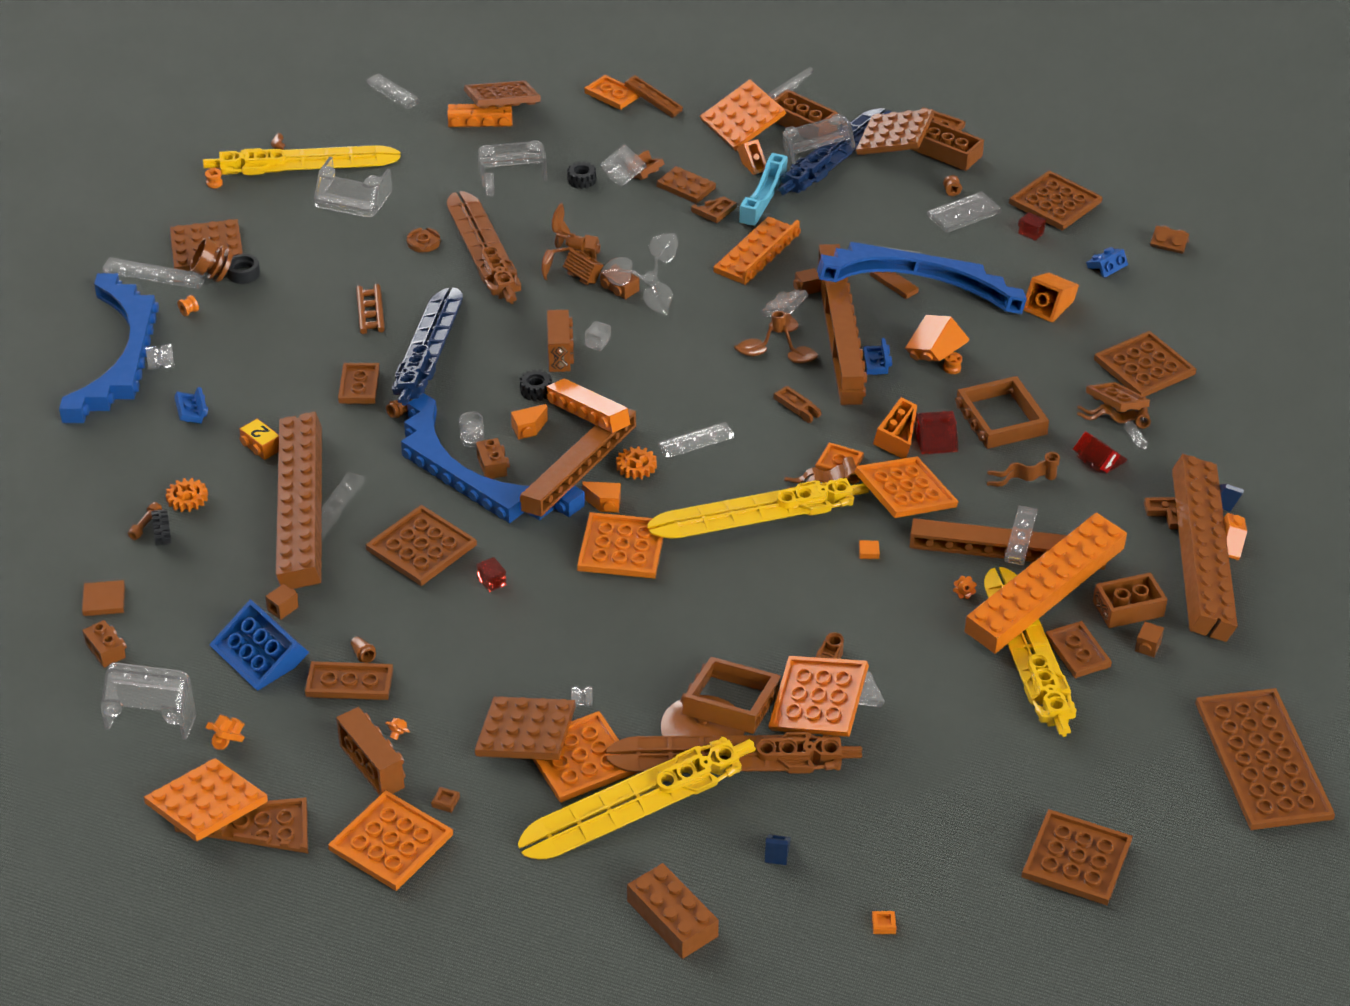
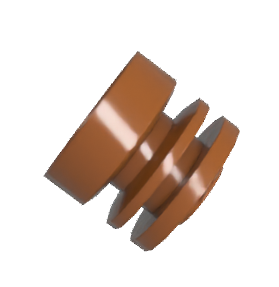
(211, 260)

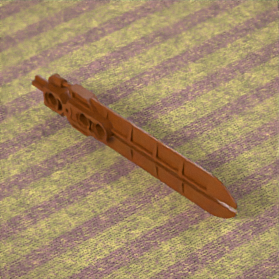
(489, 256)
(785, 752)

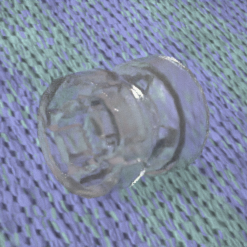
(582, 696)

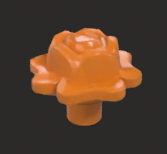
(965, 587)
(397, 727)

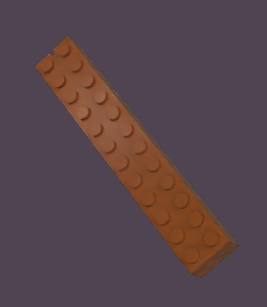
(843, 336)
(299, 501)
(1204, 548)

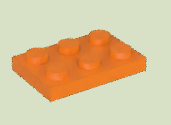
(611, 92)

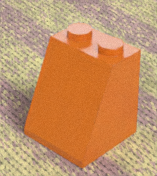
(1049, 296)
(936, 338)

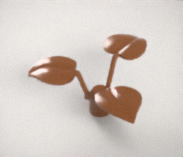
(563, 232)
(780, 323)

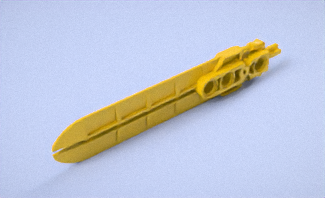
(261, 161)
(805, 498)
(1039, 671)
(689, 762)

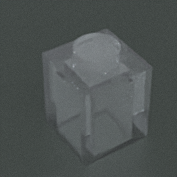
(597, 335)

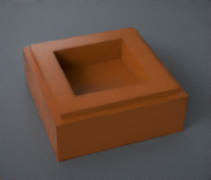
(445, 799)

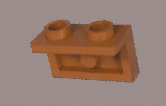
(652, 165)
(1170, 239)

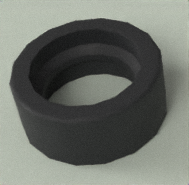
(244, 276)

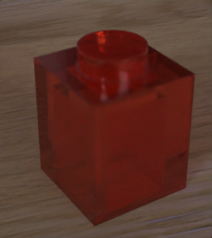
(1031, 226)
(491, 574)

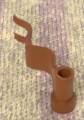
(1141, 416)
(843, 471)
(1028, 473)

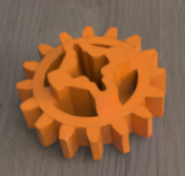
(636, 463)
(186, 495)

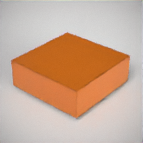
(869, 549)
(883, 922)

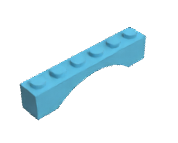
(754, 206)

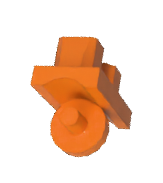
(226, 730)

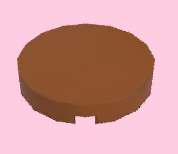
(423, 240)

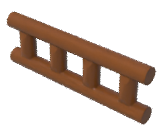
(377, 303)

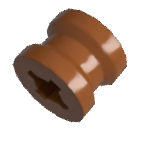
(952, 185)

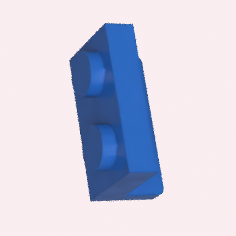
(1109, 261)
(877, 358)
(191, 406)

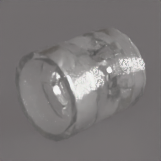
(158, 357)
(471, 428)

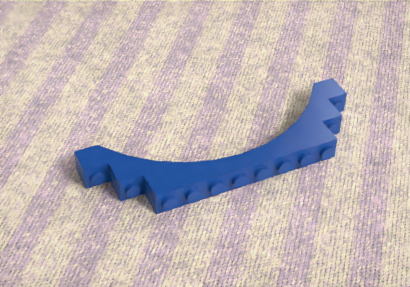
(966, 275)
(122, 378)
(500, 498)

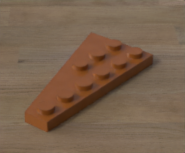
(273, 824)

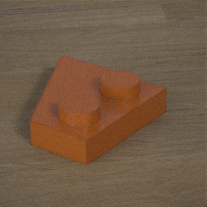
(715, 209)

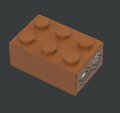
(560, 340)
(1129, 600)

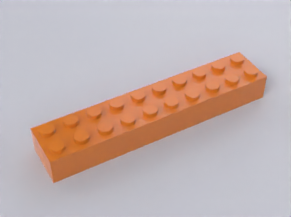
(1045, 582)

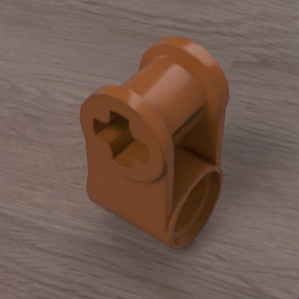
(832, 646)

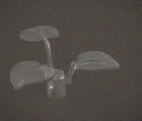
(658, 295)

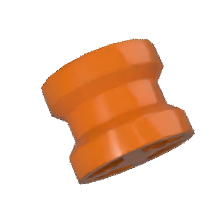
(213, 178)
(188, 305)
(952, 363)

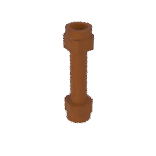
(137, 530)

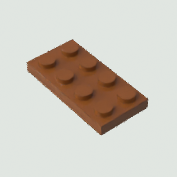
(349, 680)

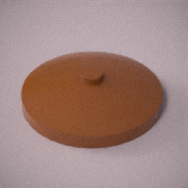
(677, 724)

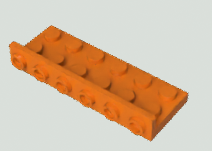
(757, 250)

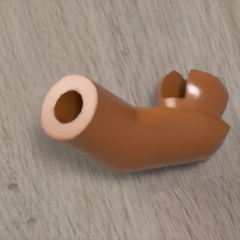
(277, 143)

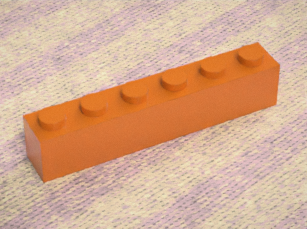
(588, 405)

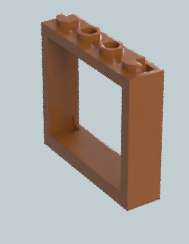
(1037, 423)
(725, 714)

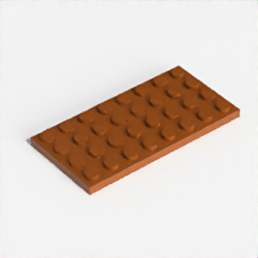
(1264, 759)

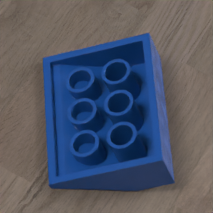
(258, 646)

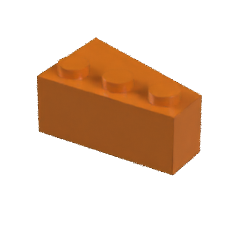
(897, 429)

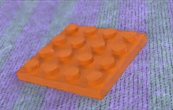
(742, 114)
(906, 487)
(619, 546)
(818, 695)
(583, 759)
(205, 799)
(390, 840)

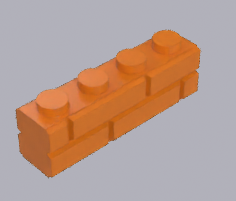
(473, 116)

